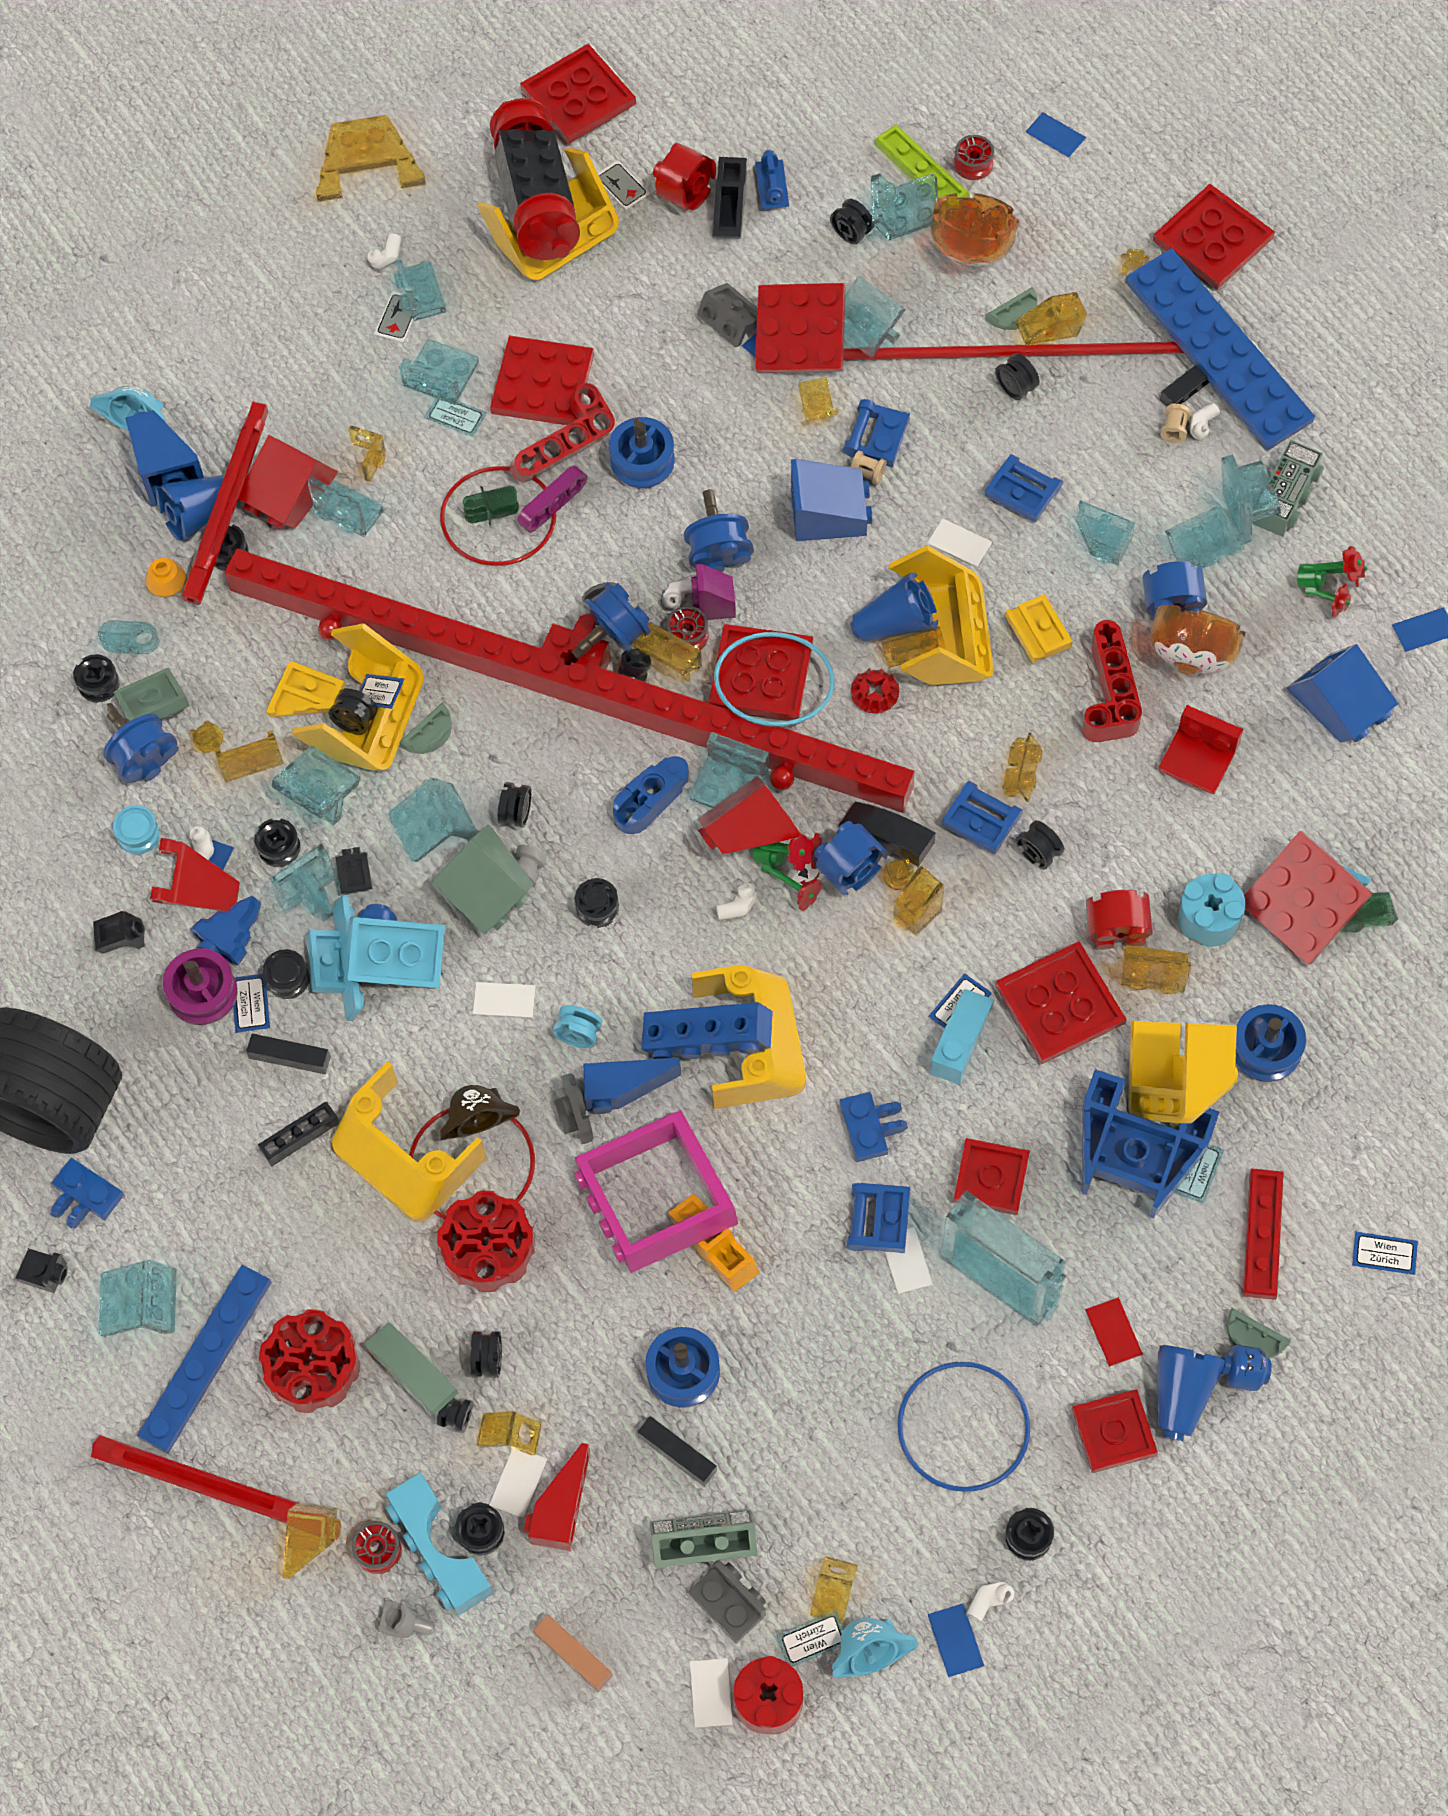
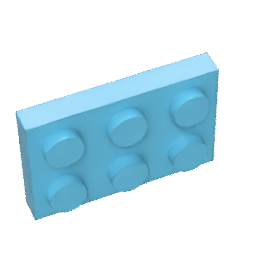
(394, 952)

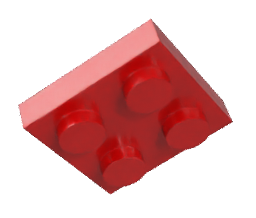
(992, 1174)
(1114, 1431)

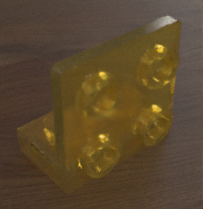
(1155, 969)

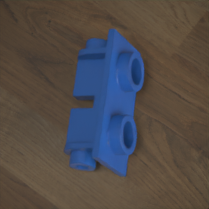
(771, 181)

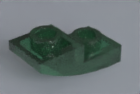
(1376, 912)

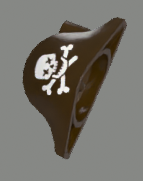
(475, 1111)

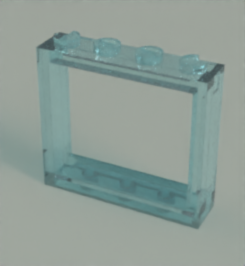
(978, 1221)

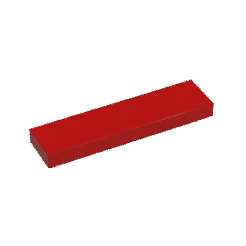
(1263, 1234)

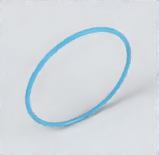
(783, 635)

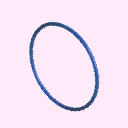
(948, 1486)

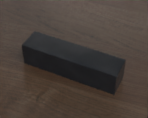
(1184, 387)
(288, 1053)
(298, 1133)
(677, 1451)

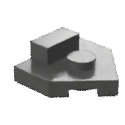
(572, 1110)

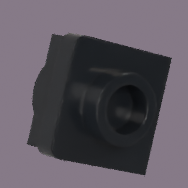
(353, 870)
(118, 931)
(42, 1270)

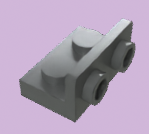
(728, 313)
(729, 1601)

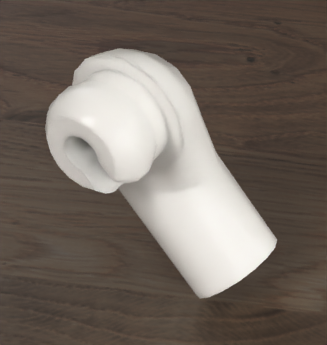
(381, 259)
(989, 1596)

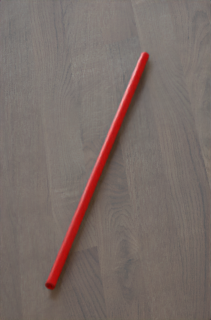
(1009, 350)

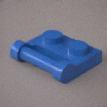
(886, 434)
(1020, 494)
(977, 824)
(889, 1221)

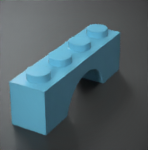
(460, 1579)

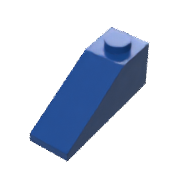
(622, 1082)

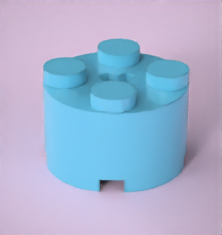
(1211, 909)

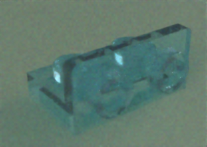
(420, 290)

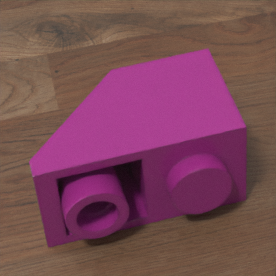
(713, 593)

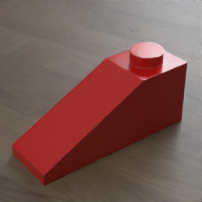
(558, 1507)

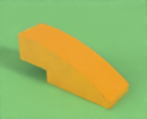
(721, 1250)

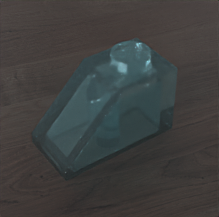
(1104, 532)

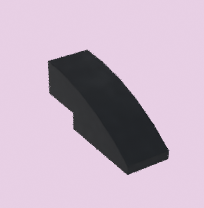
(730, 197)
(893, 831)

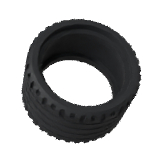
(52, 1082)

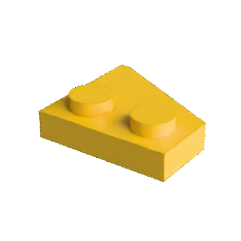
(304, 692)

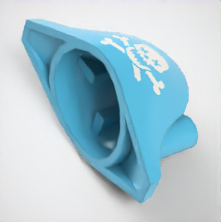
(125, 402)
(869, 1647)

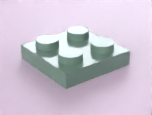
(152, 695)

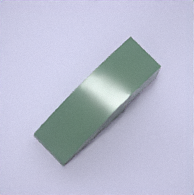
(411, 1368)

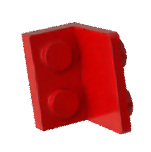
(1201, 750)

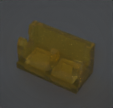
(670, 651)
(249, 758)

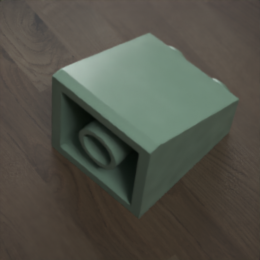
(484, 881)

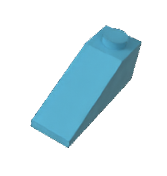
(961, 1036)

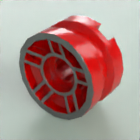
(974, 157)
(692, 620)
(370, 1535)

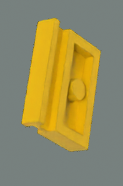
(1038, 628)

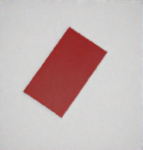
(1114, 1331)

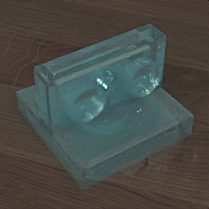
(870, 316)
(1248, 493)
(317, 784)
(305, 883)

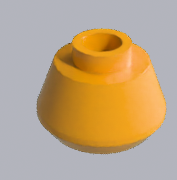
(165, 577)

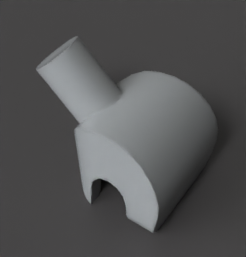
(402, 1620)

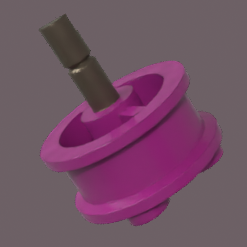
(200, 986)

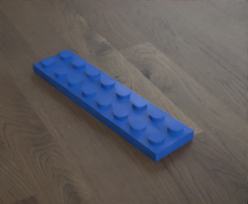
(1220, 349)

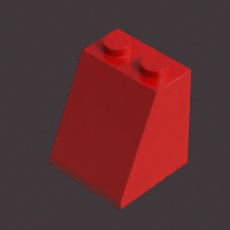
(280, 483)
(747, 820)

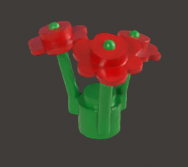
(1315, 575)

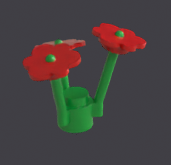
(800, 853)

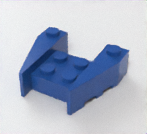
(1134, 1148)

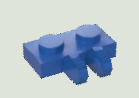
(864, 1125)
(86, 1189)

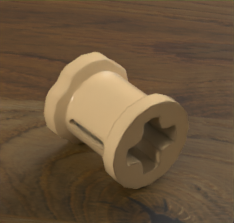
(1176, 423)
(877, 466)

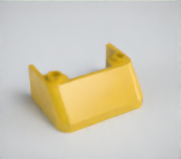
(593, 213)
(959, 614)
(380, 743)
(777, 1070)
(1176, 1085)
(409, 1185)

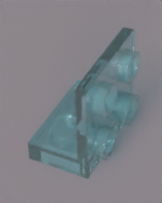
(903, 207)
(439, 371)
(344, 506)
(1205, 539)
(727, 769)
(430, 818)
(138, 1298)

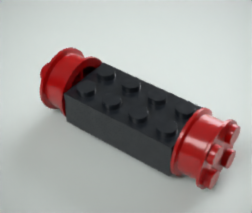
(534, 179)

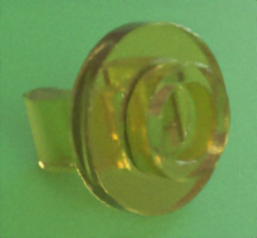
(1133, 257)
(207, 737)
(898, 874)

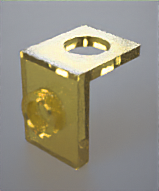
(816, 399)
(376, 454)
(503, 1430)
(833, 1588)

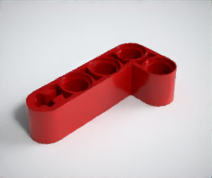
(560, 441)
(1111, 679)

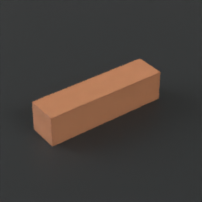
(573, 1653)

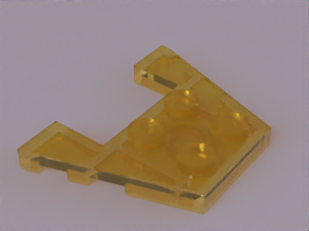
(365, 146)

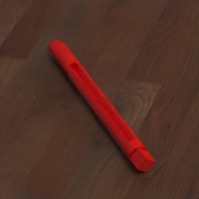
(225, 504)
(191, 1478)

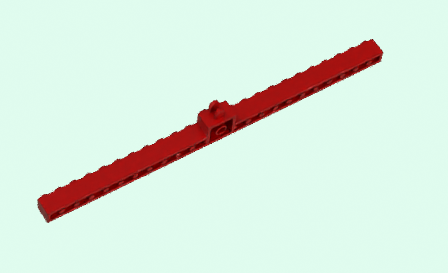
(561, 675)

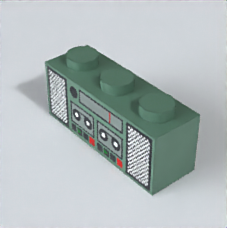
(1291, 483)
(703, 1538)

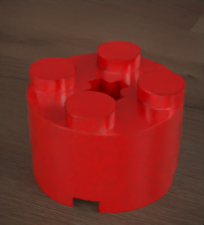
(684, 177)
(1119, 918)
(769, 1675)

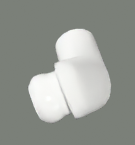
(1199, 420)
(675, 593)
(202, 841)
(741, 903)

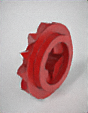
(875, 702)

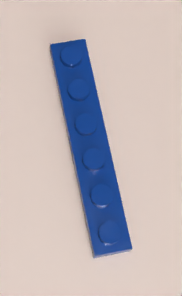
(204, 1359)

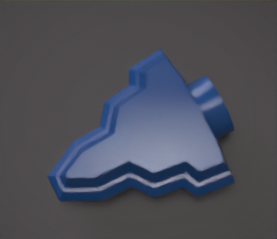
(229, 930)

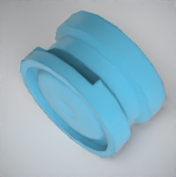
(136, 829)
(577, 1026)

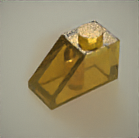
(1053, 319)
(919, 902)
(308, 1534)

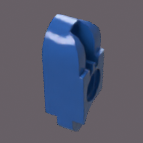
(667, 776)

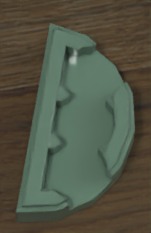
(1007, 314)
(429, 733)
(1248, 1332)

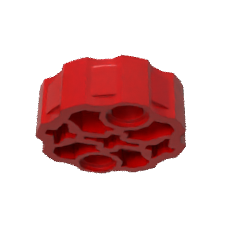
(469, 1253)
(327, 1347)

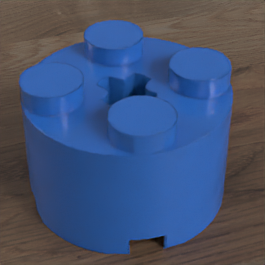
(1175, 585)
(850, 858)

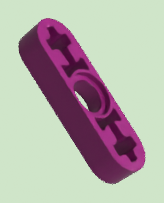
(552, 497)

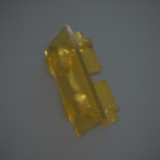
(907, 647)
(1026, 756)

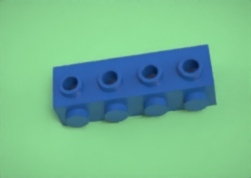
(707, 1030)

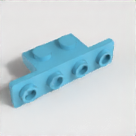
(328, 960)

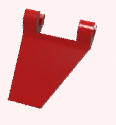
(196, 881)

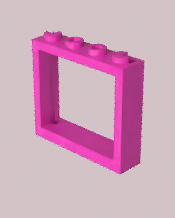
(677, 1236)

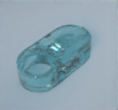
(121, 637)

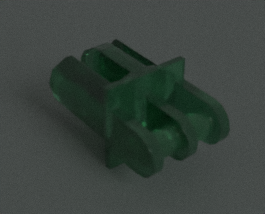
(490, 504)

